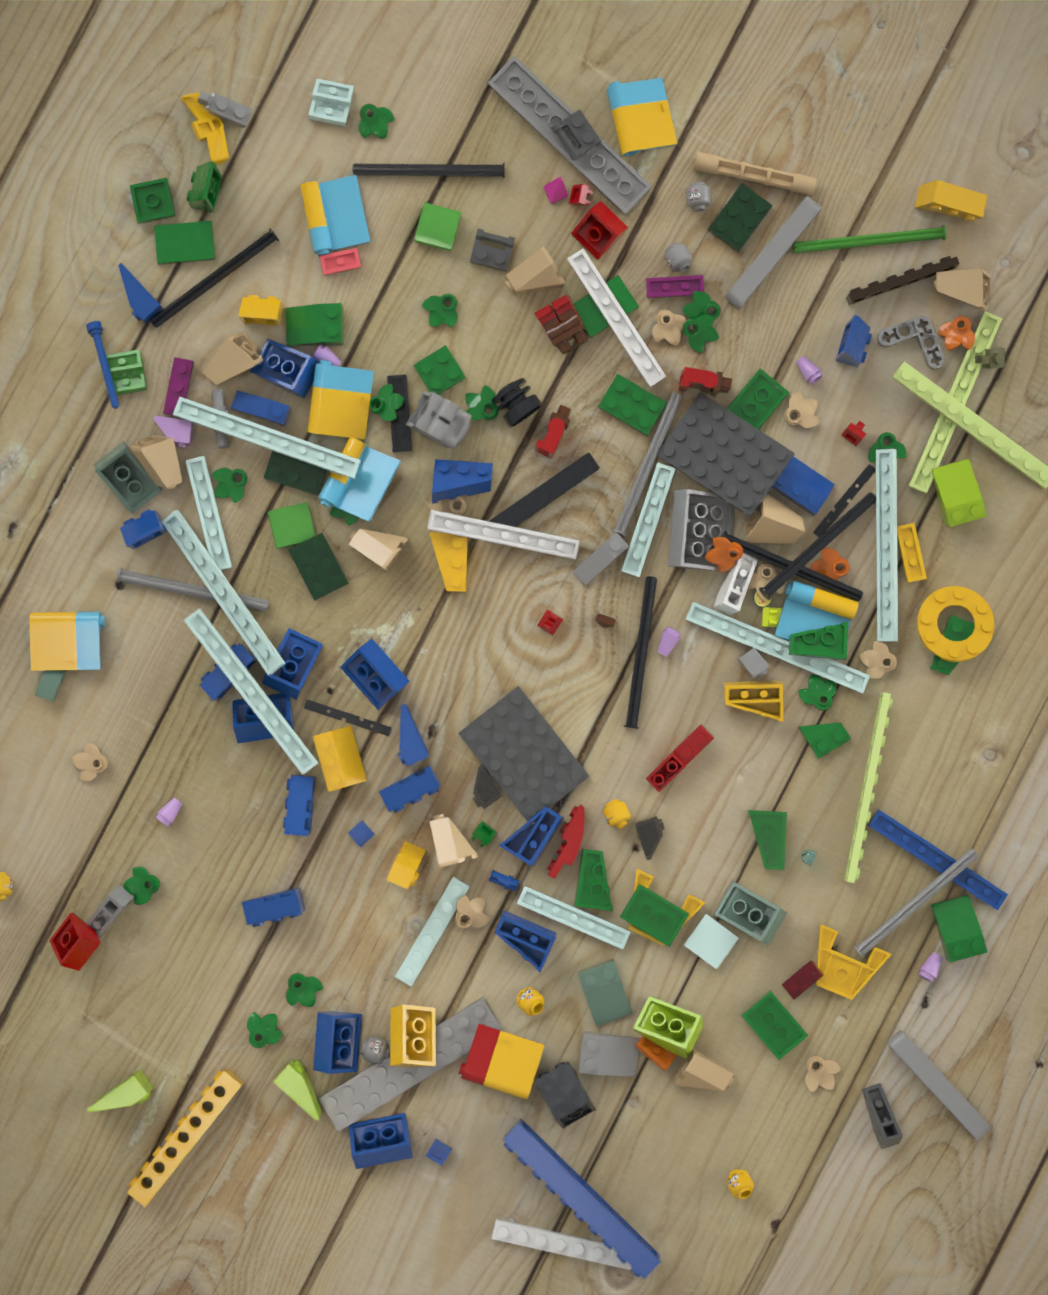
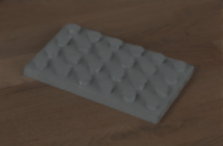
(725, 454)
(523, 754)

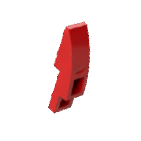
(679, 757)
(572, 833)

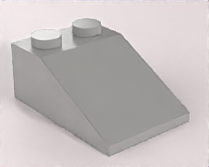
(608, 1054)

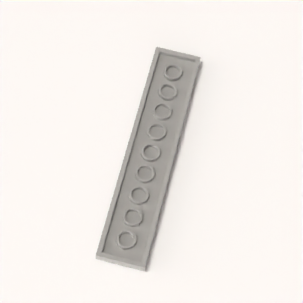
(544, 110)
(384, 1082)

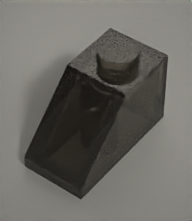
(485, 789)
(650, 834)

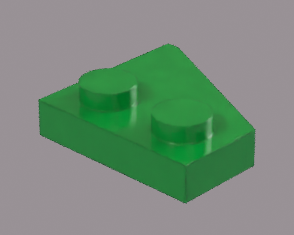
(824, 737)

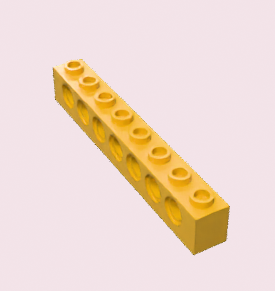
(144, 1193)

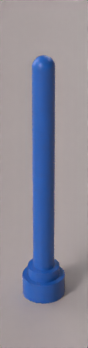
(95, 330)

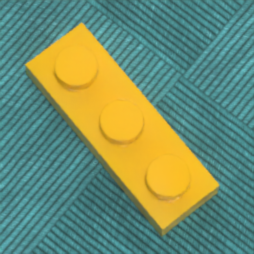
(910, 553)

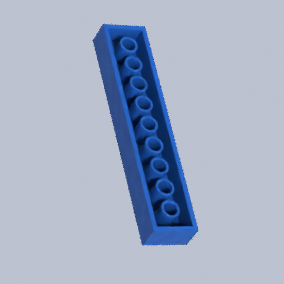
(582, 1199)

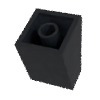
(564, 1094)

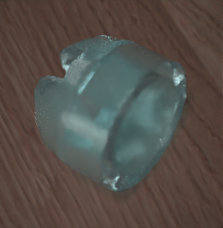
(808, 856)

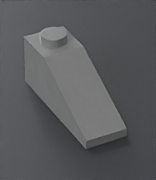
(601, 558)
(109, 910)

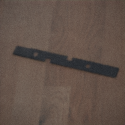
(842, 503)
(350, 718)

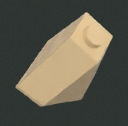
(534, 274)
(966, 286)
(233, 357)
(159, 460)
(773, 524)
(378, 547)
(450, 842)
(703, 1073)

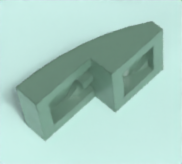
(50, 684)

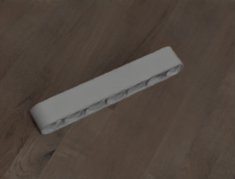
(773, 252)
(939, 1085)

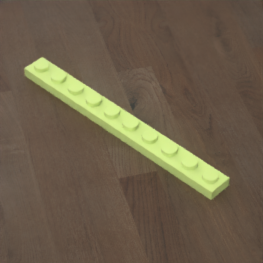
(960, 391)
(972, 424)
(870, 779)

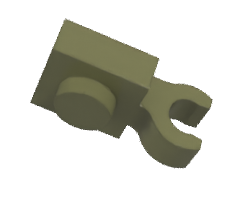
(992, 359)

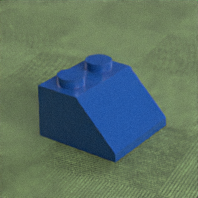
(142, 529)

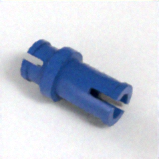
(507, 882)

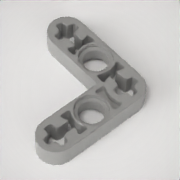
(914, 331)

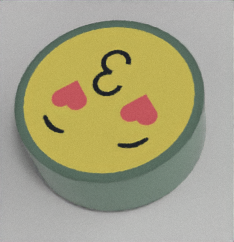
(759, 603)

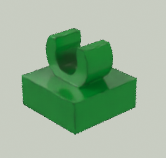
(484, 834)

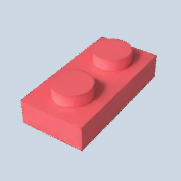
(340, 261)

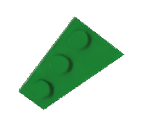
(955, 630)
(821, 643)
(771, 837)
(592, 882)

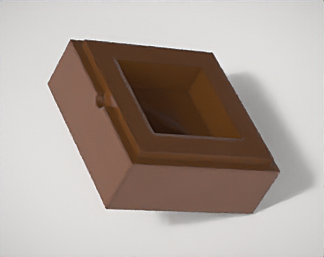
(605, 621)

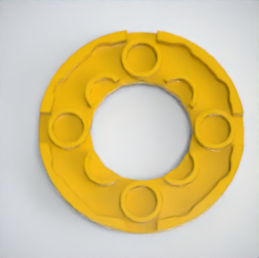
(955, 650)

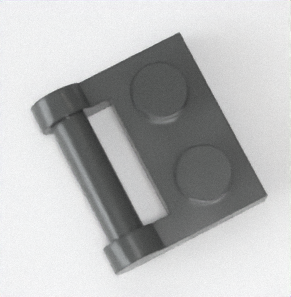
(581, 131)
(490, 256)

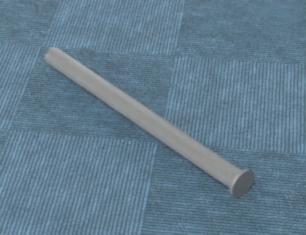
(647, 464)
(184, 588)
(916, 902)

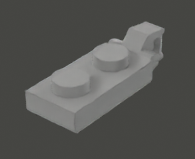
(225, 108)

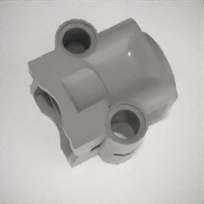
(440, 420)

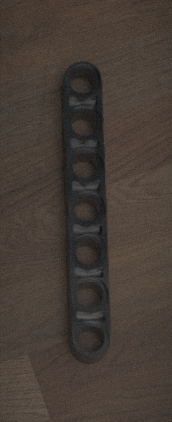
(548, 492)

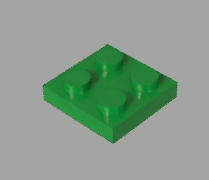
(152, 200)
(439, 371)

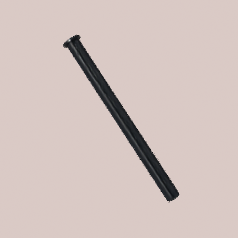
(429, 169)
(213, 278)
(817, 546)
(804, 572)
(641, 652)

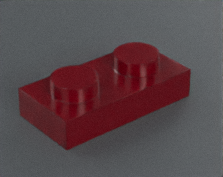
(802, 979)

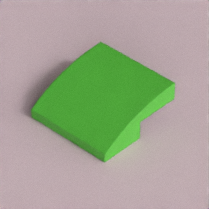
(437, 226)
(127, 372)
(291, 525)

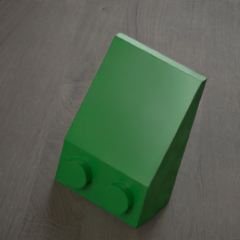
(205, 187)
(315, 325)
(958, 929)

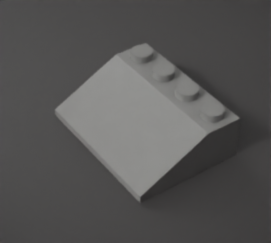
(695, 523)

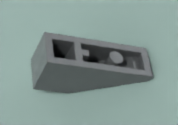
(882, 1117)

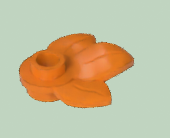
(955, 336)
(721, 553)
(828, 563)

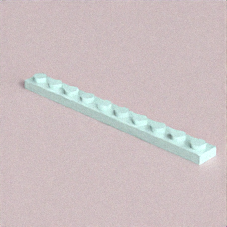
(267, 438)
(886, 545)
(223, 592)
(775, 647)
(251, 691)

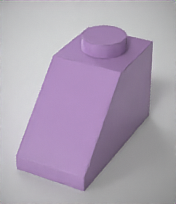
(178, 429)

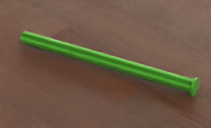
(870, 240)

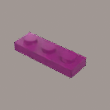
(674, 286)
(178, 383)

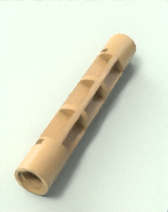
(794, 182)

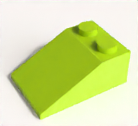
(958, 493)
(669, 1026)
(298, 1086)
(127, 1093)

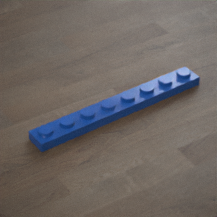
(936, 859)

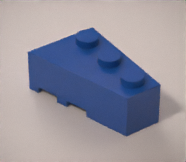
(460, 479)
(410, 789)
(299, 805)
(534, 836)
(273, 907)
(526, 938)

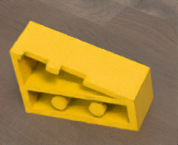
(951, 200)
(452, 559)
(756, 696)
(406, 865)

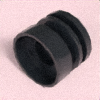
(516, 402)

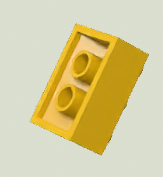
(339, 758)
(412, 1036)

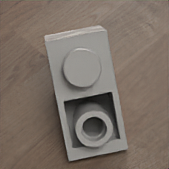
(753, 664)

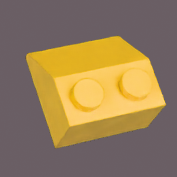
(261, 311)

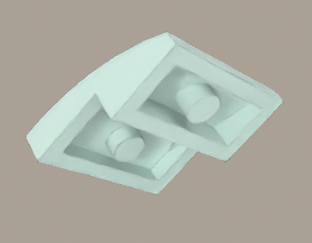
(331, 102)
(711, 941)

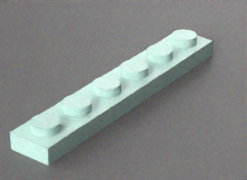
(208, 512)
(648, 519)
(573, 917)
(431, 931)

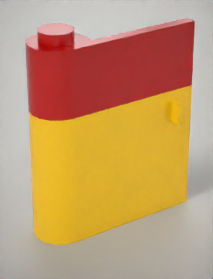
(502, 1061)

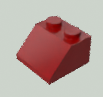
(599, 230)
(74, 942)

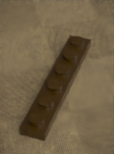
(909, 277)

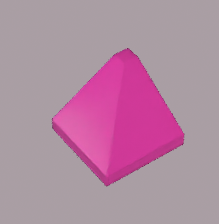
(556, 190)

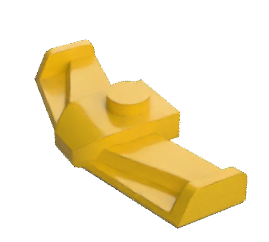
(207, 128)

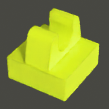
(770, 616)

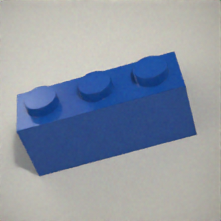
(803, 486)
(374, 674)
(217, 683)
(248, 725)
(337, 1042)
(380, 1141)

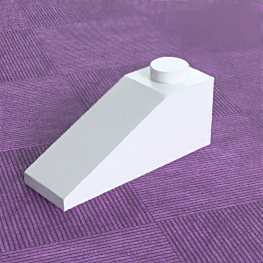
(735, 585)

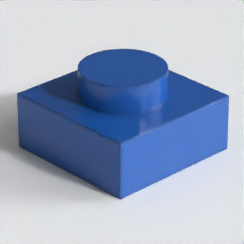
(361, 833)
(438, 1152)

